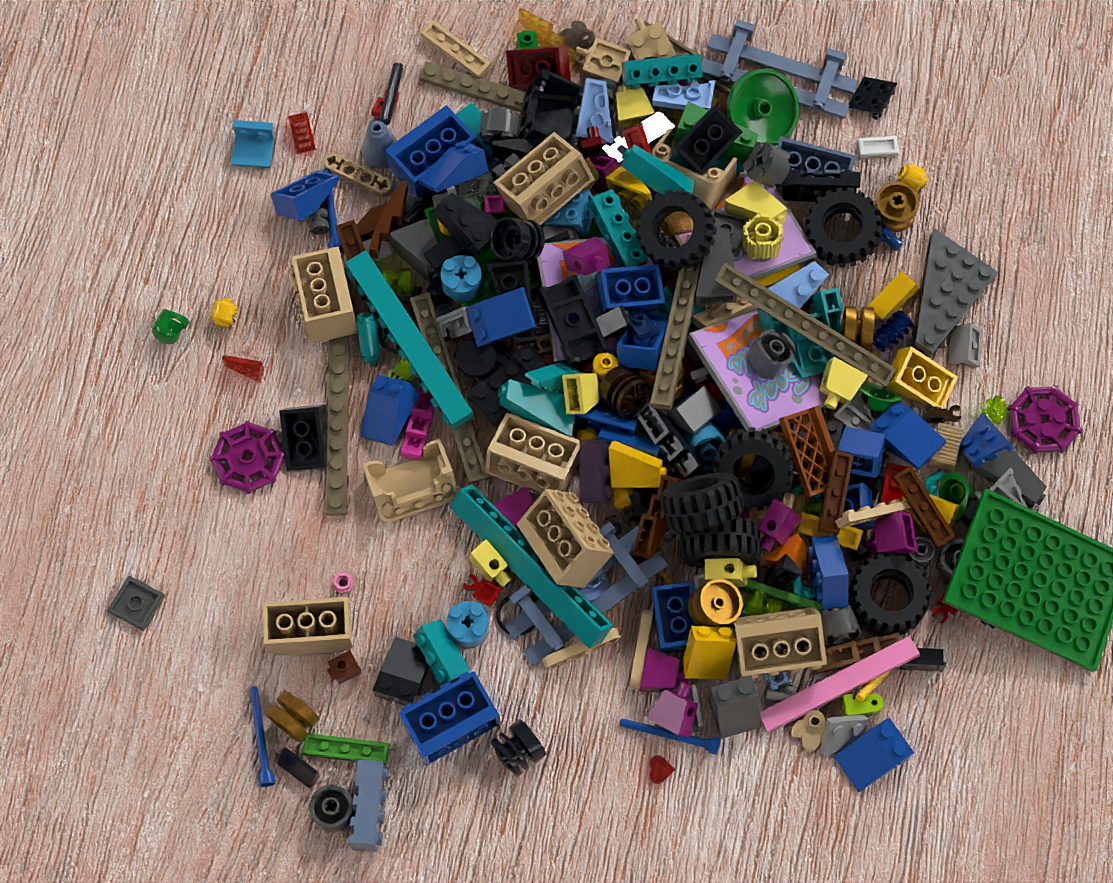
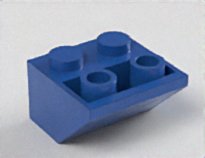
(866, 448)

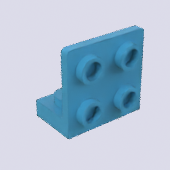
(253, 144)
(574, 213)

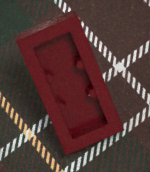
(594, 141)

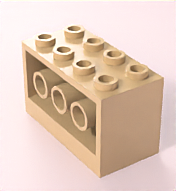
(544, 180)
(323, 295)
(532, 455)
(565, 538)
(777, 628)

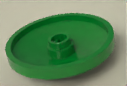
(764, 104)

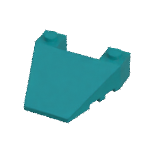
(810, 357)

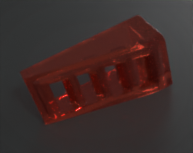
(297, 119)
(246, 367)

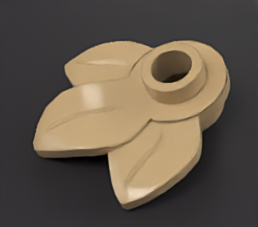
(810, 733)

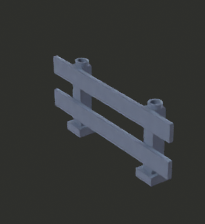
(825, 78)
(535, 613)

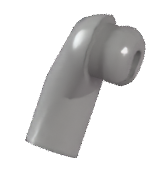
(782, 694)

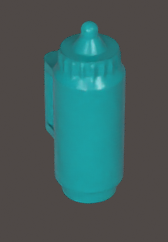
(368, 337)

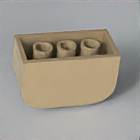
(307, 626)

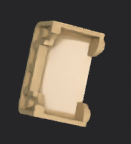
(413, 484)

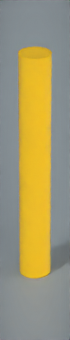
(869, 687)

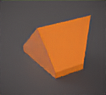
(795, 549)

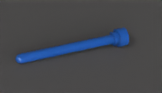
(334, 241)
(710, 744)
(265, 777)

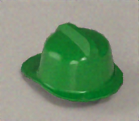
(878, 398)
(955, 490)

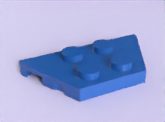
(983, 441)

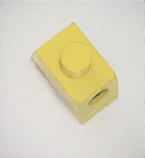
(632, 107)
(840, 382)
(580, 392)
(486, 555)
(729, 569)

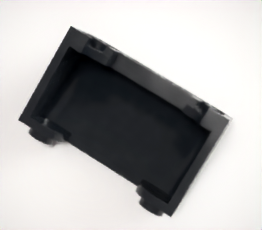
(549, 107)

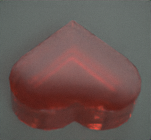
(660, 769)

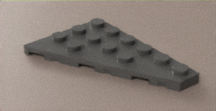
(950, 289)

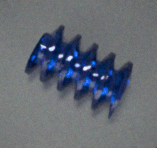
(892, 330)

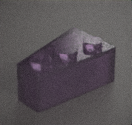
(594, 471)

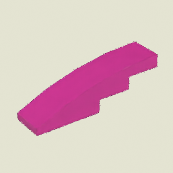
(418, 427)

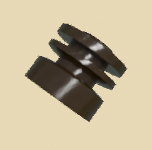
(624, 391)

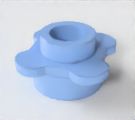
(774, 684)

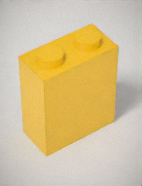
(709, 652)

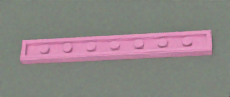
(839, 684)

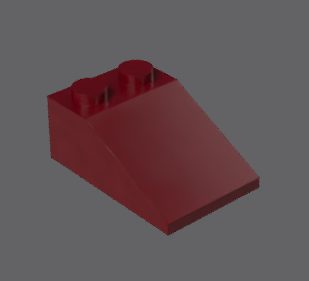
(527, 63)

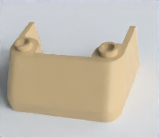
(707, 187)

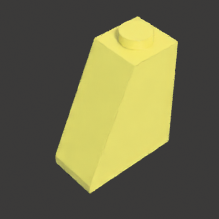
(754, 200)

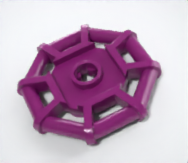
(1048, 408)
(246, 468)

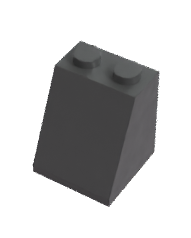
(412, 243)
(735, 706)

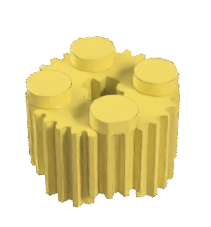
(762, 237)

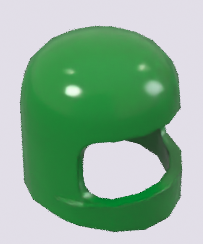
(164, 323)

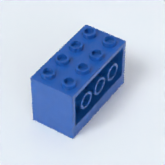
(423, 146)
(458, 728)

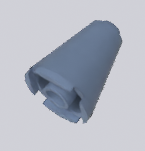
(375, 143)

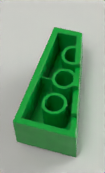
(739, 149)

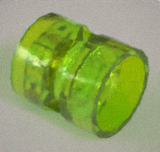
(404, 280)
(760, 604)

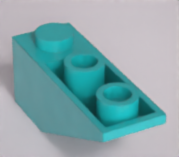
(551, 376)

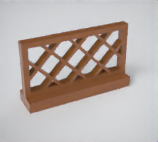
(820, 447)

